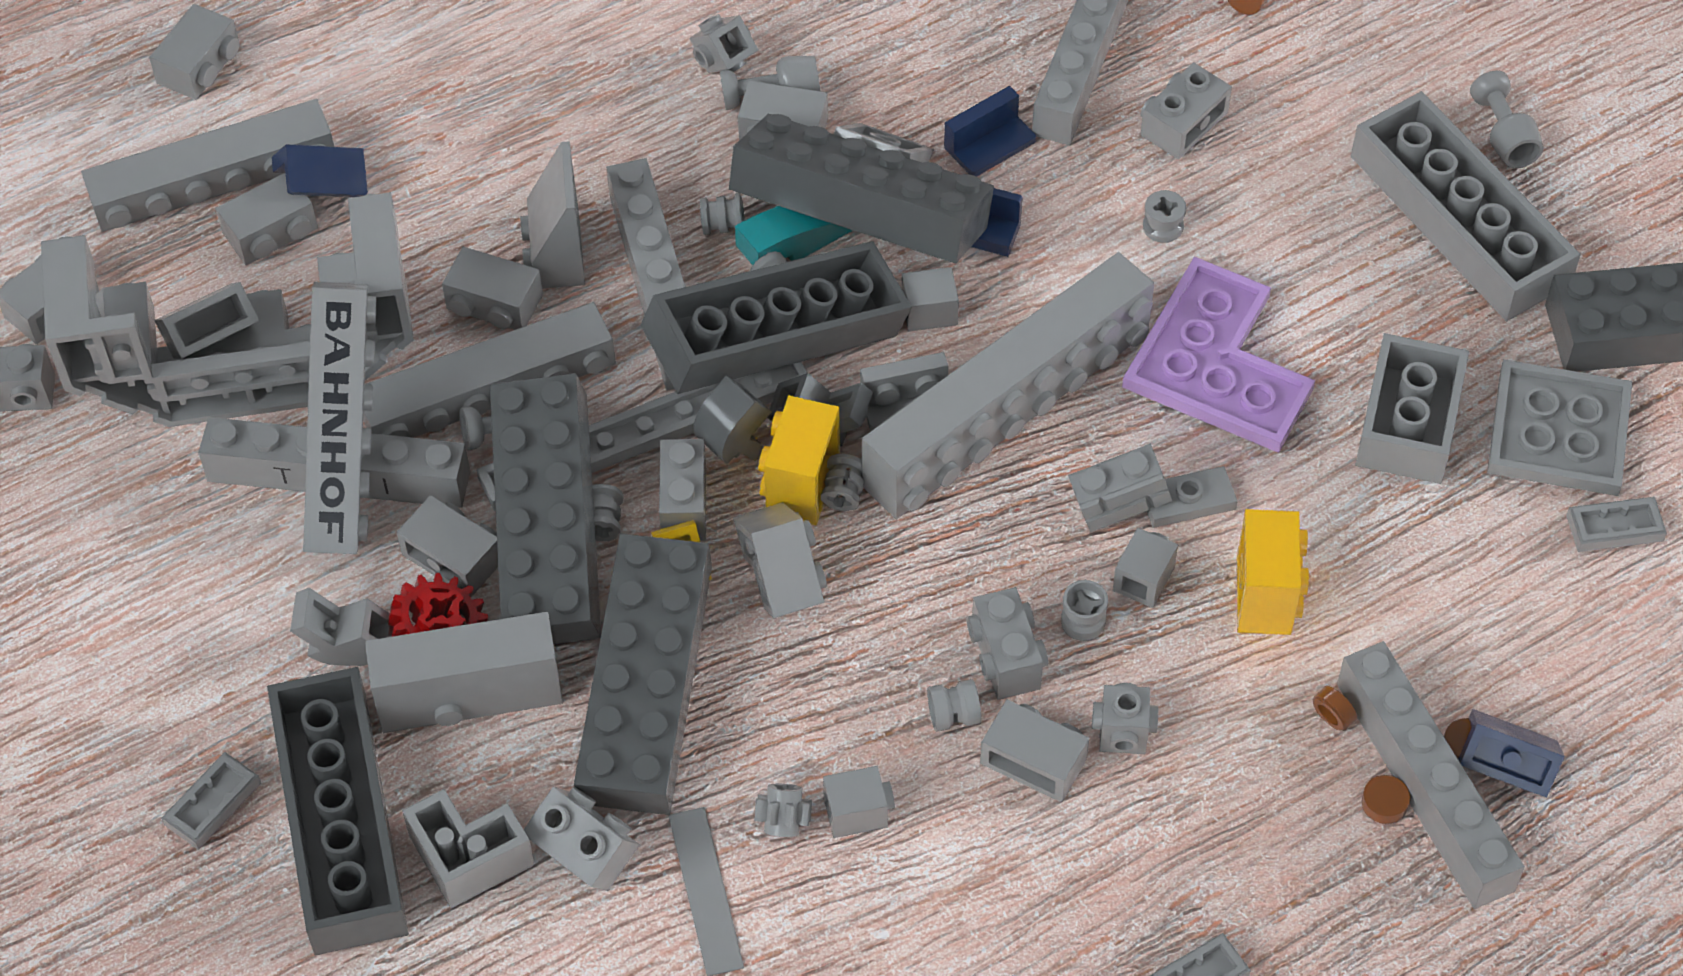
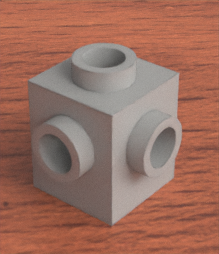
(722, 43)
(1124, 718)

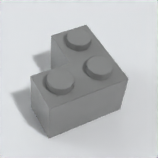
(779, 551)
(467, 856)

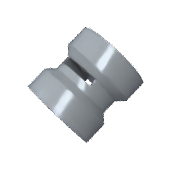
(1091, 603)
(954, 705)

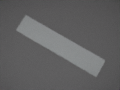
(706, 892)

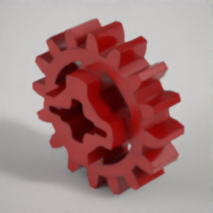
(434, 606)

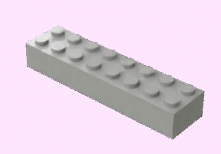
(1006, 386)

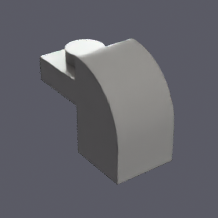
(335, 632)

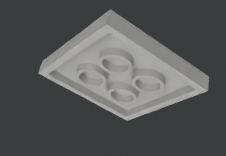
(1560, 427)

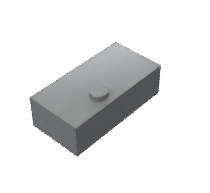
(463, 672)

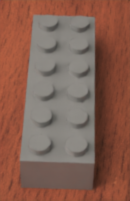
(1463, 204)

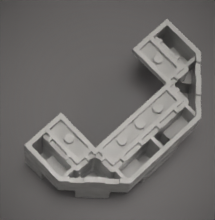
(111, 350)

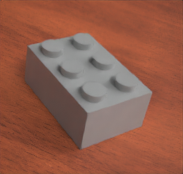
(1412, 408)

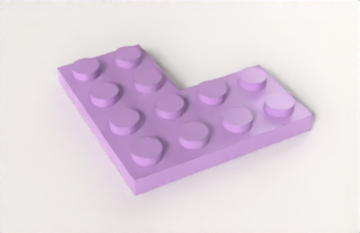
(1197, 361)

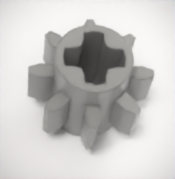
(783, 810)

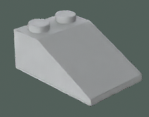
(554, 224)

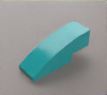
(784, 232)

